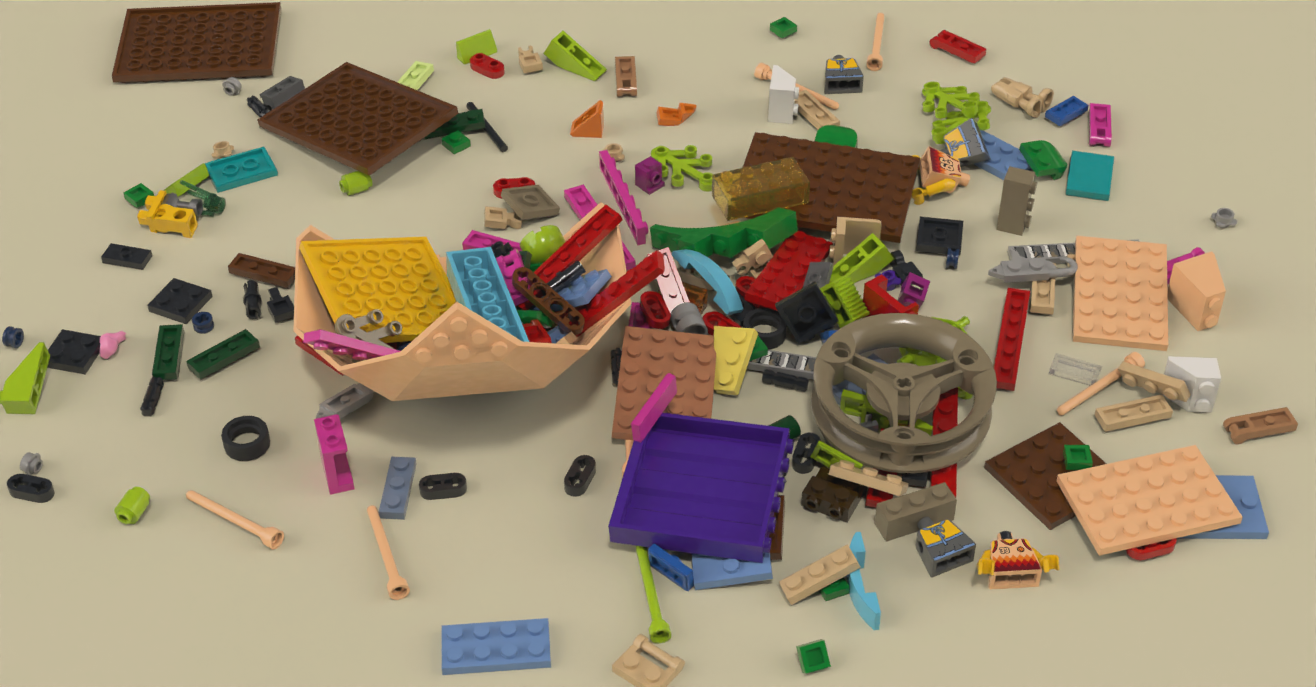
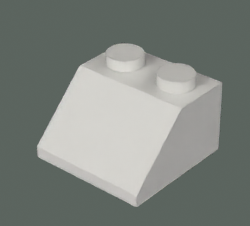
(782, 97)
(1201, 378)

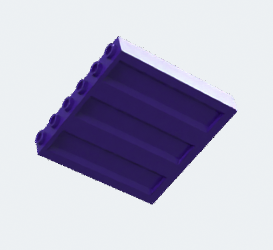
(703, 487)

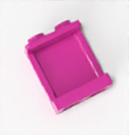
(333, 454)

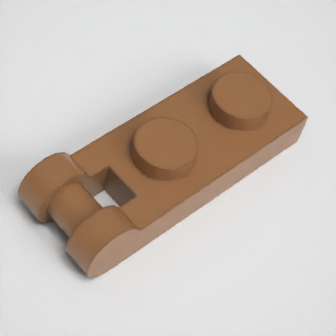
(626, 76)
(1260, 424)

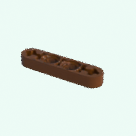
(546, 302)

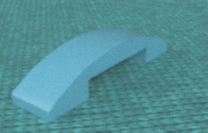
(727, 295)
(865, 603)

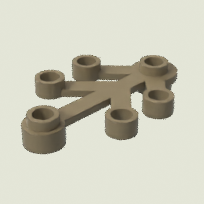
(372, 336)

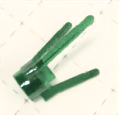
(212, 202)

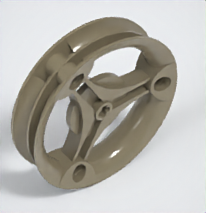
(903, 392)

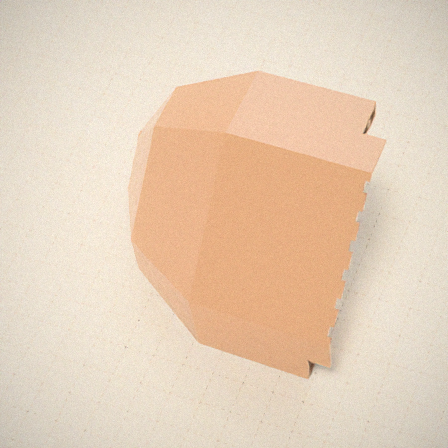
(460, 349)

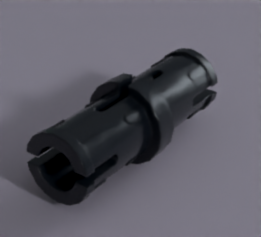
(564, 278)
(252, 299)

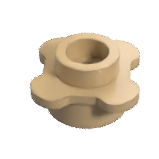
(222, 149)
(615, 150)

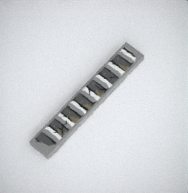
(1050, 252)
(785, 363)

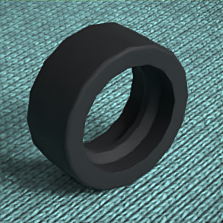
(770, 317)
(243, 425)

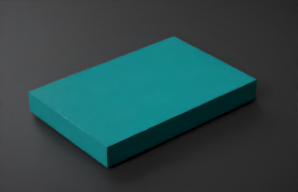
(241, 169)
(1090, 175)

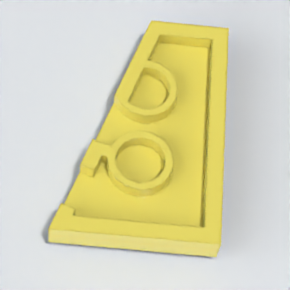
(733, 354)

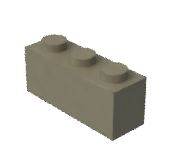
(1016, 201)
(901, 514)

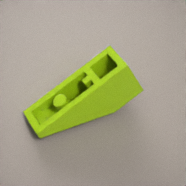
(572, 57)
(863, 260)
(25, 384)

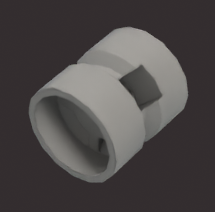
(688, 319)

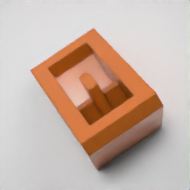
(589, 123)

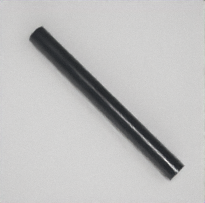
(490, 131)

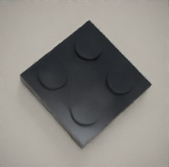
(939, 234)
(179, 300)
(73, 351)

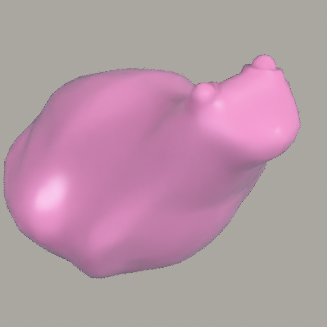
(109, 343)

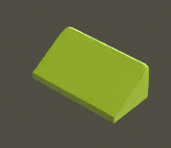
(478, 43)
(193, 177)
(827, 455)

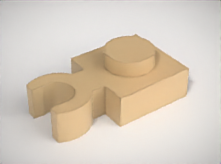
(529, 61)
(499, 218)
(754, 257)

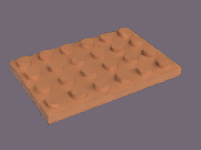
(647, 360)

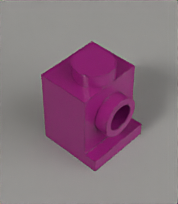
(649, 175)
(911, 294)

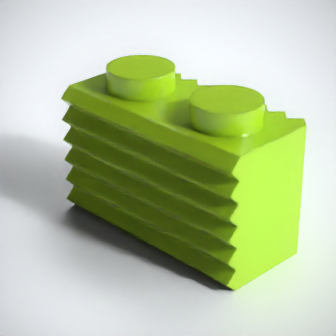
(845, 300)

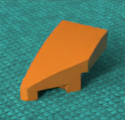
(675, 117)

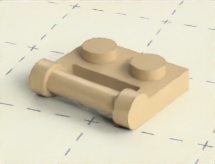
(643, 672)

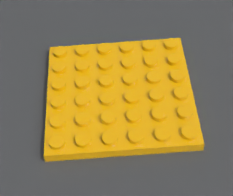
(381, 274)

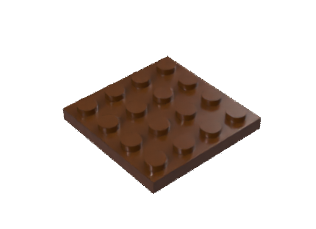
(1032, 472)

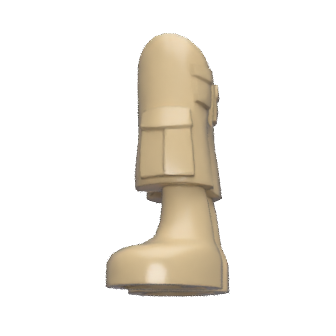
(1021, 96)

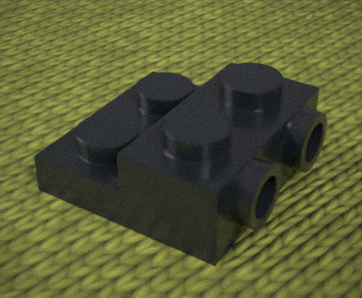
(807, 312)

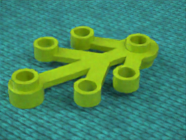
(933, 90)
(956, 118)
(665, 155)

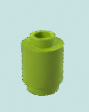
(355, 182)
(132, 505)

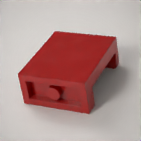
(881, 302)

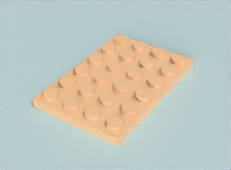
(1120, 293)
(1148, 499)

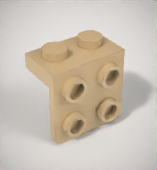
(850, 233)

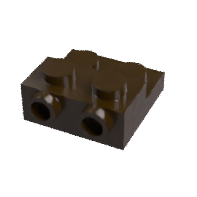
(832, 495)

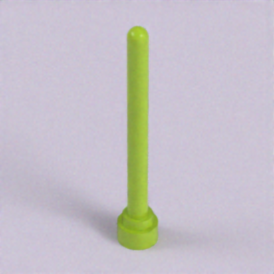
(659, 628)

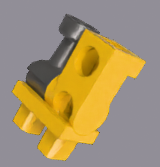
(170, 214)

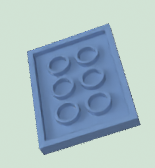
(1246, 498)
(719, 571)

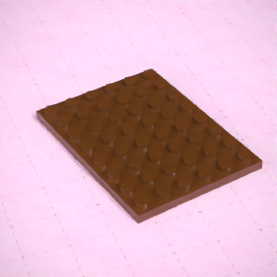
(197, 42)
(358, 117)
(844, 182)

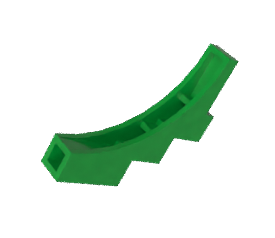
(727, 239)

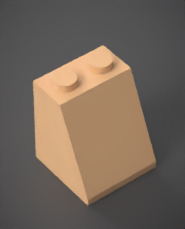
(1197, 290)

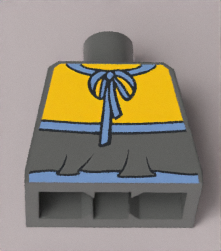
(843, 76)
(966, 144)
(943, 546)

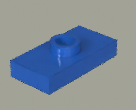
(1066, 110)
(671, 567)

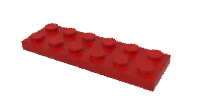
(787, 269)

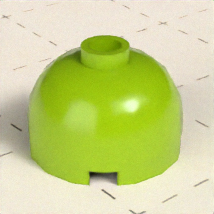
(542, 243)

